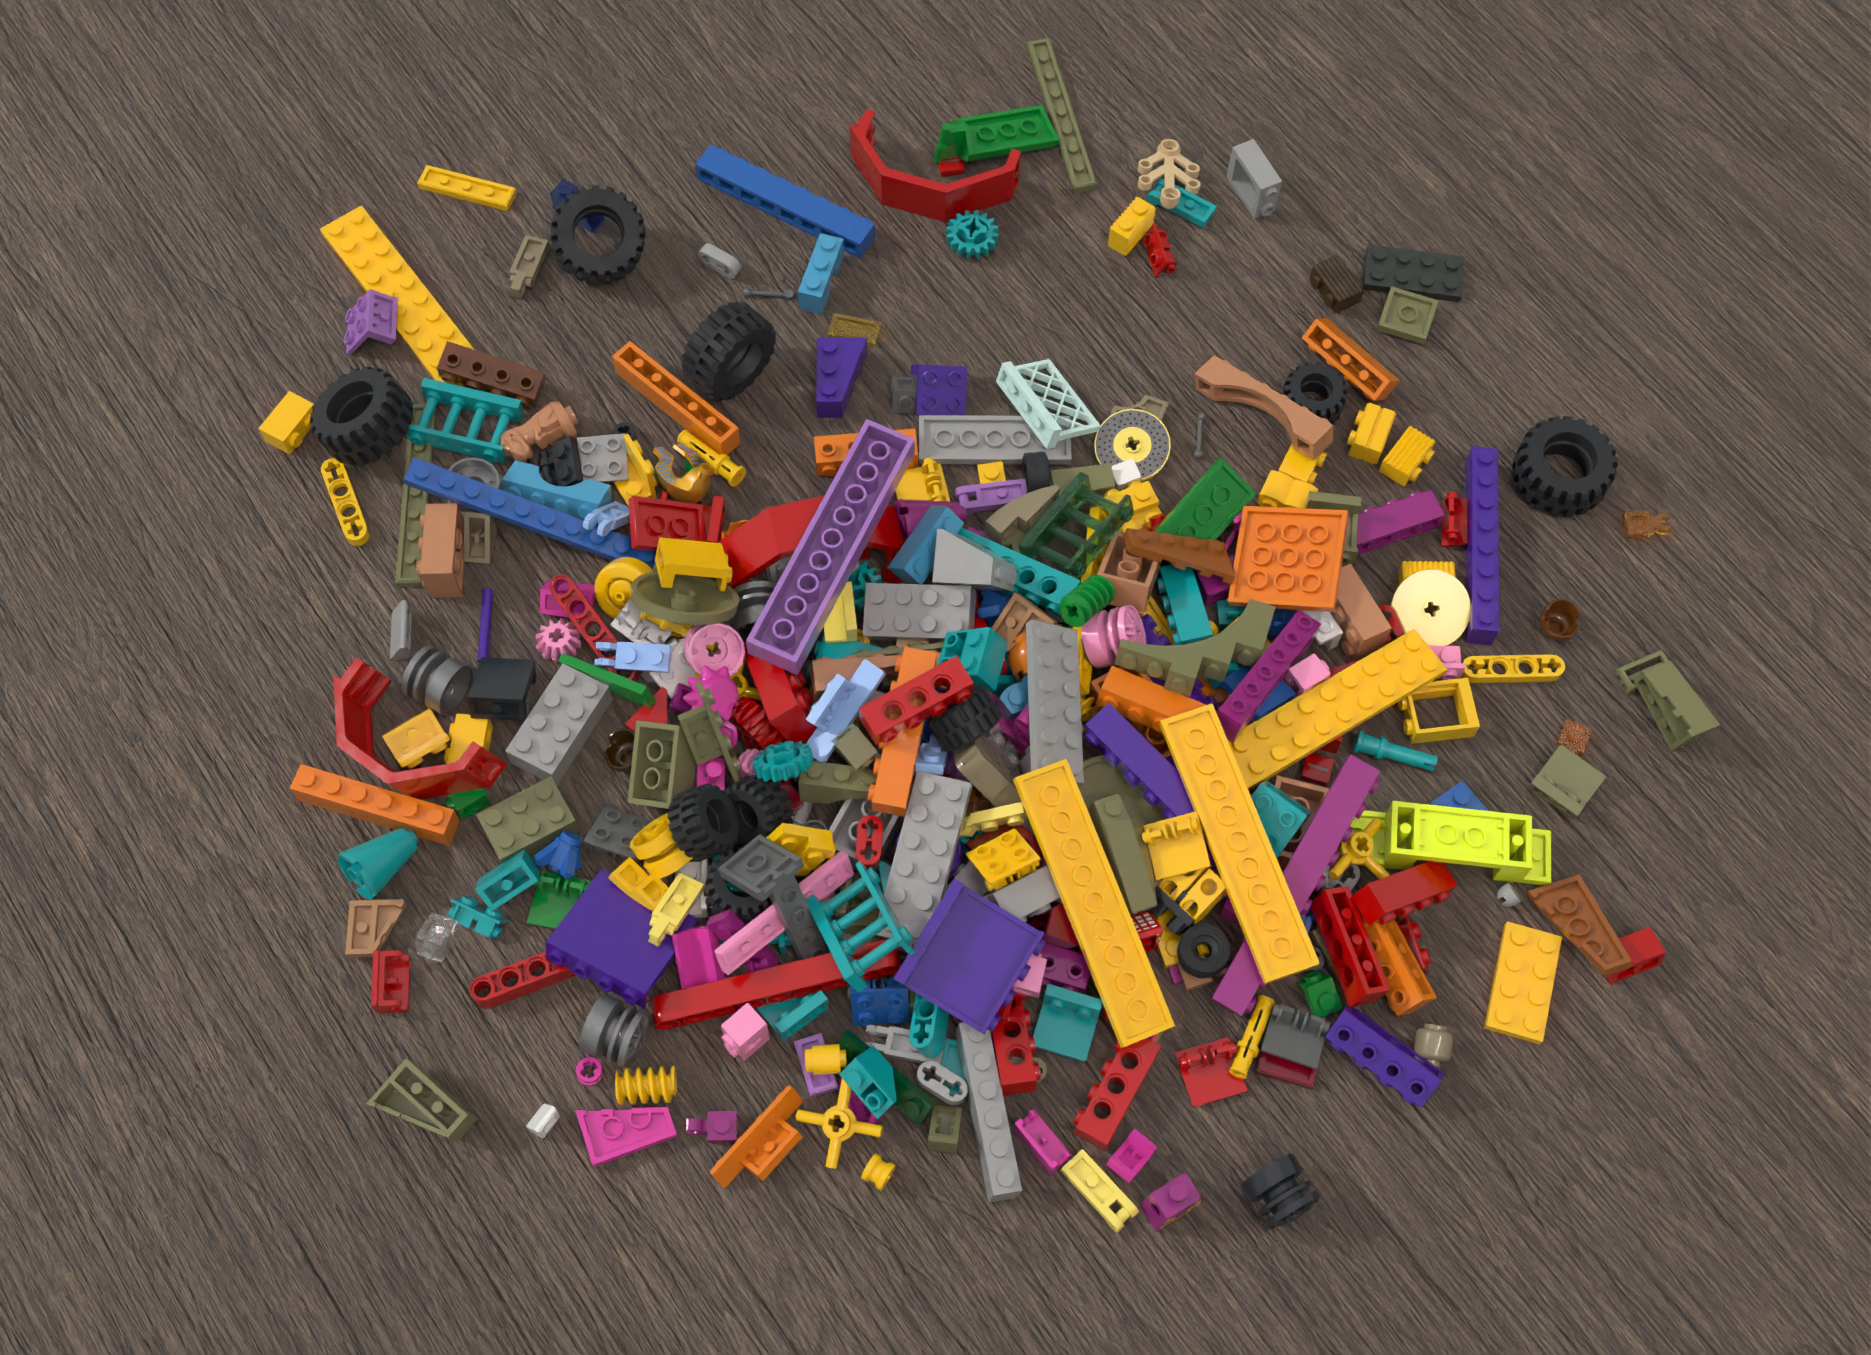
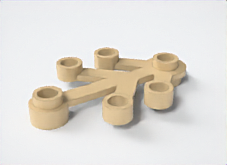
(1169, 152)

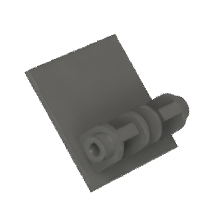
(613, 833)
(1295, 1035)

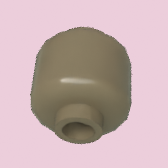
(1434, 1043)

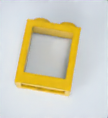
(1464, 704)

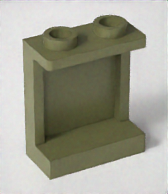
(1330, 501)

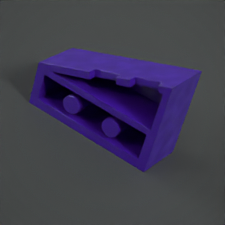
(837, 370)

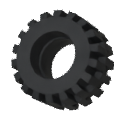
(1319, 380)
(965, 721)
(760, 807)
(704, 822)
(722, 899)

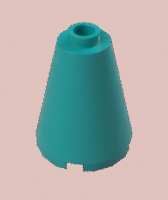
(377, 860)

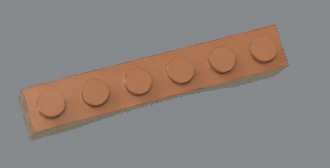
(1226, 383)
(825, 669)

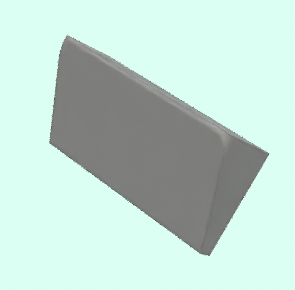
(401, 632)

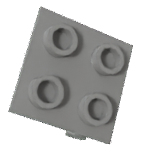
(603, 458)
(636, 630)

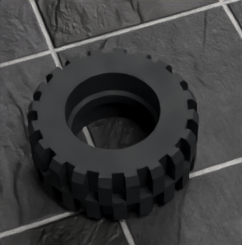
(605, 203)
(728, 350)
(361, 416)
(1576, 441)

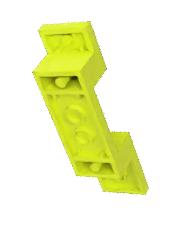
(1460, 837)

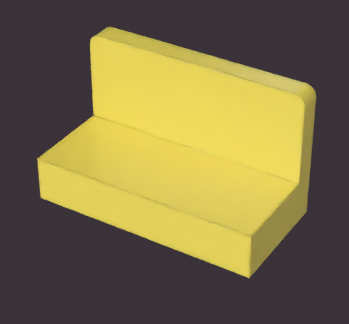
(841, 622)

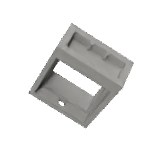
(1254, 179)

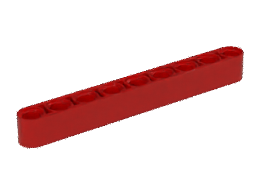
(762, 988)

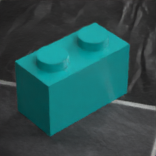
(507, 880)

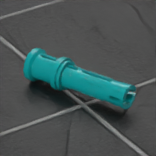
(1381, 748)

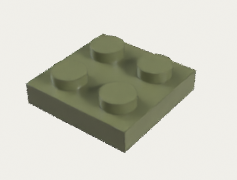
(1407, 315)

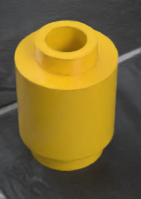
(825, 1059)

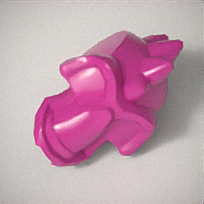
(724, 693)

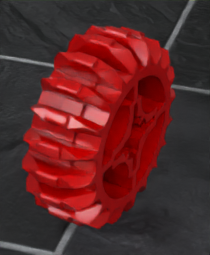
(754, 725)

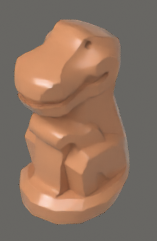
(544, 428)

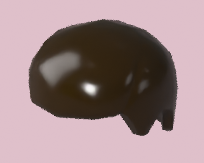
(620, 749)

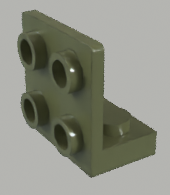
(1567, 782)

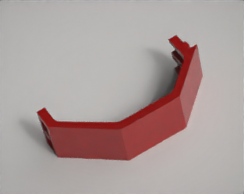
(927, 196)
(779, 530)
(354, 700)

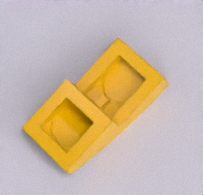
(638, 885)

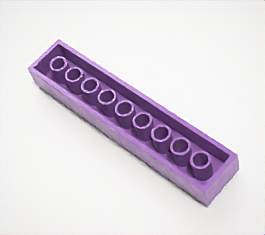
(830, 547)

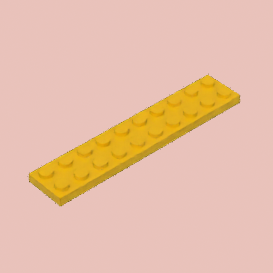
(381, 268)
(1334, 707)
(1239, 844)
(1093, 903)

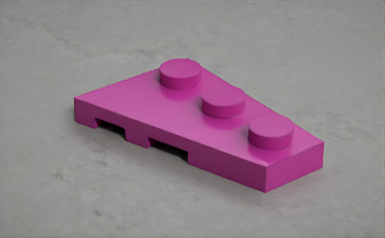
(618, 1133)

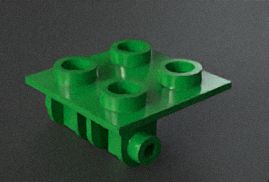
(554, 898)

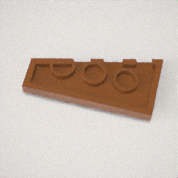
(1181, 551)
(1581, 920)

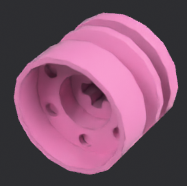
(1106, 630)
(728, 642)

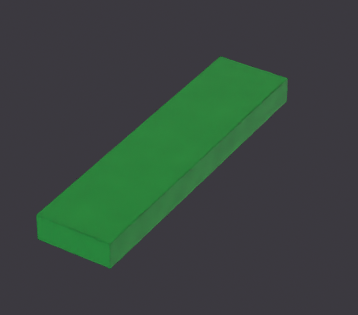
(618, 685)

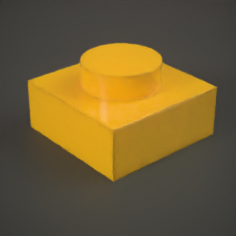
(991, 472)

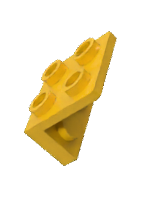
(640, 474)

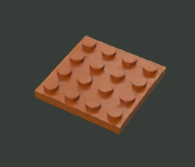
(1289, 557)

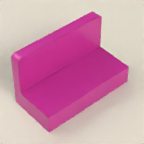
(550, 606)
(696, 956)

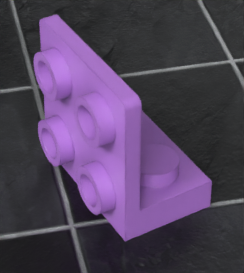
(371, 317)

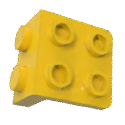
(416, 738)

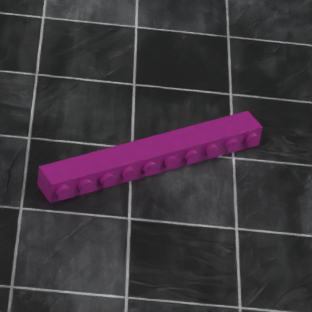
(1375, 529)
(1304, 871)

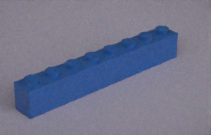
(784, 200)

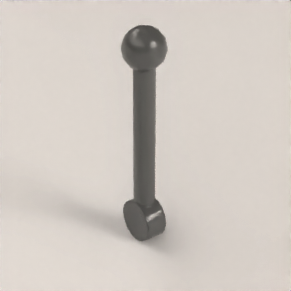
(788, 294)
(1198, 454)

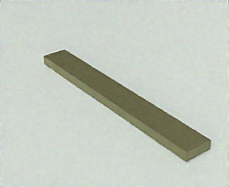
(1061, 115)
(412, 507)

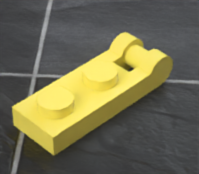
(1099, 1190)

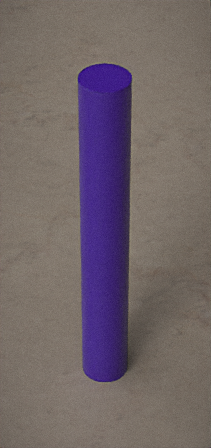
(485, 623)

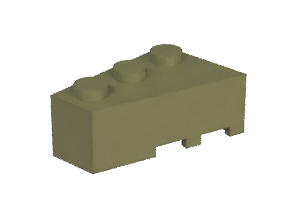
(1674, 705)
(423, 1101)

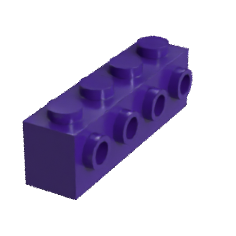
(1385, 1056)

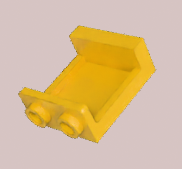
(692, 559)

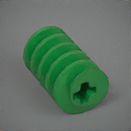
(1086, 600)

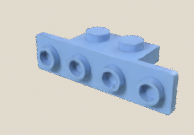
(840, 707)

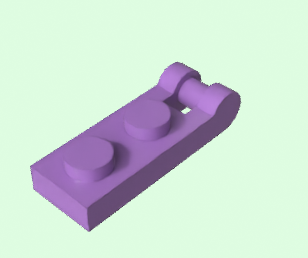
(990, 495)

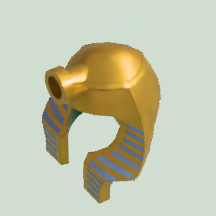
(693, 484)

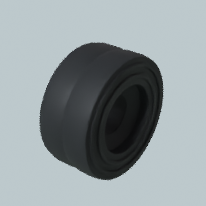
(1035, 470)
(1209, 936)

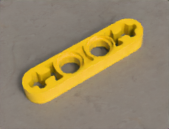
(342, 502)
(1511, 664)

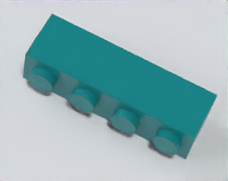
(1184, 604)

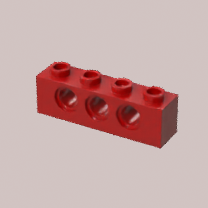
(948, 674)
(1349, 946)
(1015, 1077)
(1100, 1131)

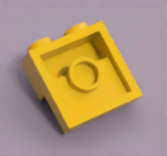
(1143, 500)
(808, 843)

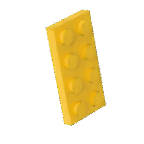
(1523, 983)

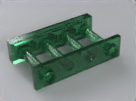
(1064, 509)

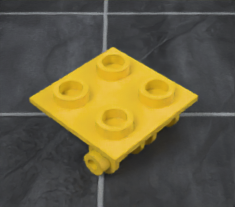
(923, 483)
(1176, 845)
(1003, 858)

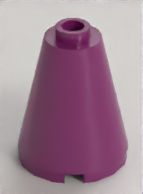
(911, 512)

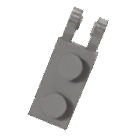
(898, 1044)

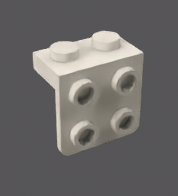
(679, 670)

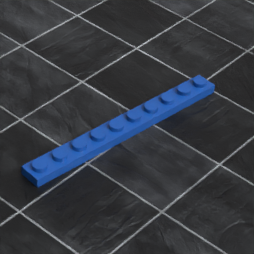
(521, 512)

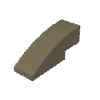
(1020, 513)

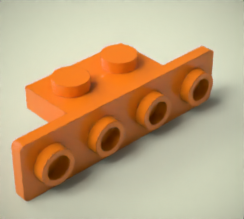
(763, 1143)

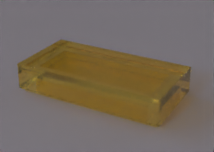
(851, 326)

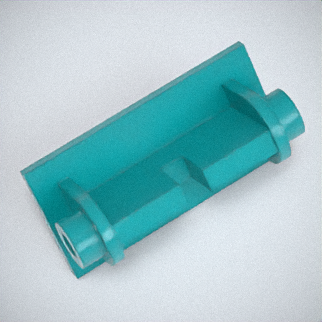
(468, 911)

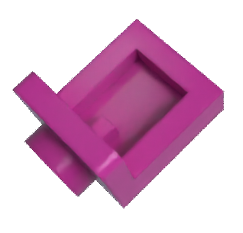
(1132, 1156)

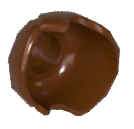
(1559, 619)

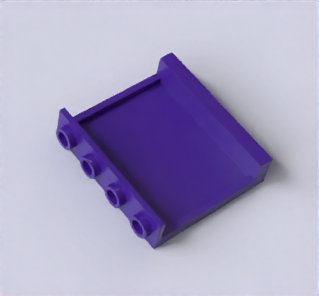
(609, 944)
(970, 957)

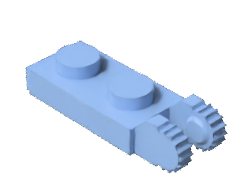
(609, 518)
(636, 656)

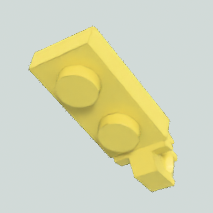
(990, 819)
(674, 907)

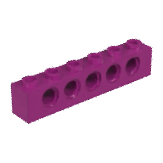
(1267, 674)

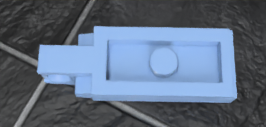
(931, 757)

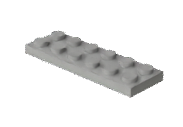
(984, 440)
(1054, 697)
(925, 850)

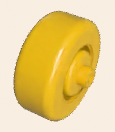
(615, 583)

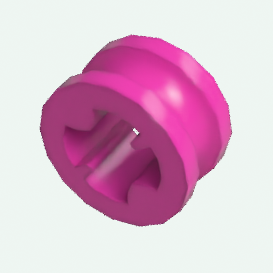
(597, 1072)

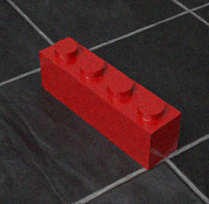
(1404, 892)

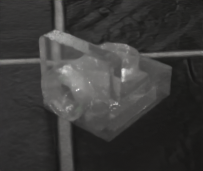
(434, 936)

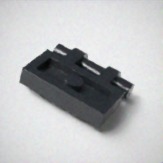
(564, 461)

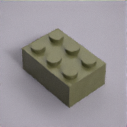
(660, 764)
(527, 820)

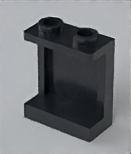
(501, 688)

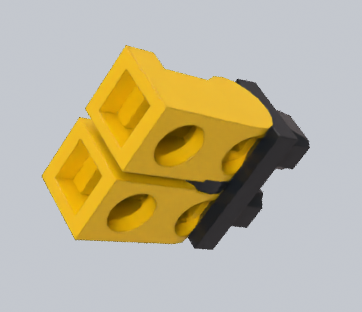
(1189, 897)

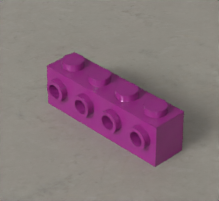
(1065, 969)

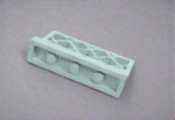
(1033, 407)

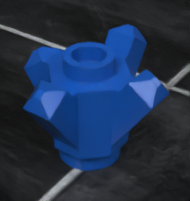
(992, 605)
(562, 854)

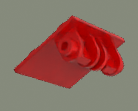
(1207, 1072)

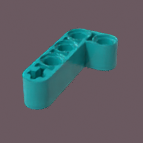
(926, 1032)

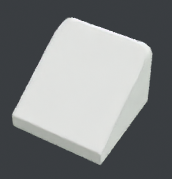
(1125, 473)
(543, 1120)

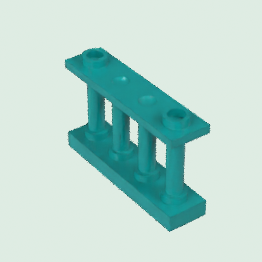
(470, 399)
(833, 930)

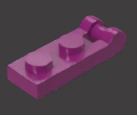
(726, 925)

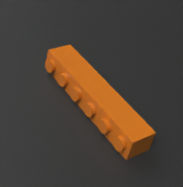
(676, 399)
(899, 756)
(374, 804)

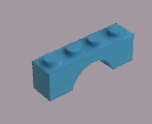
(574, 500)

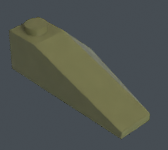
(1120, 832)

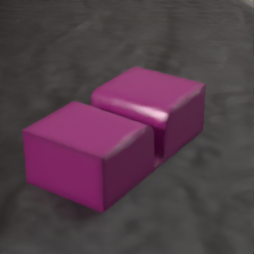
(1174, 973)

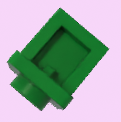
(1320, 993)

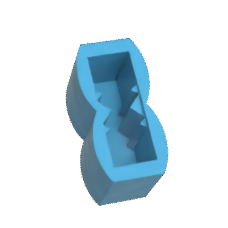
(1014, 699)

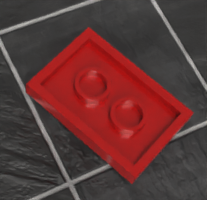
(663, 519)

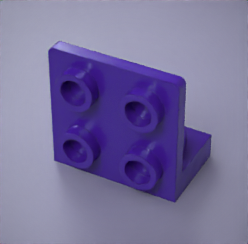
(940, 389)

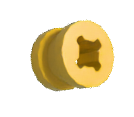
(878, 1171)

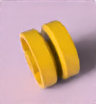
(658, 848)

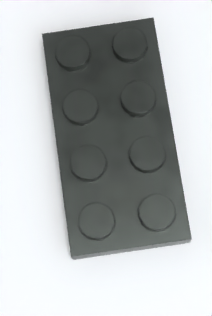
(1414, 271)

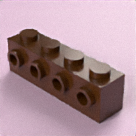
(490, 374)

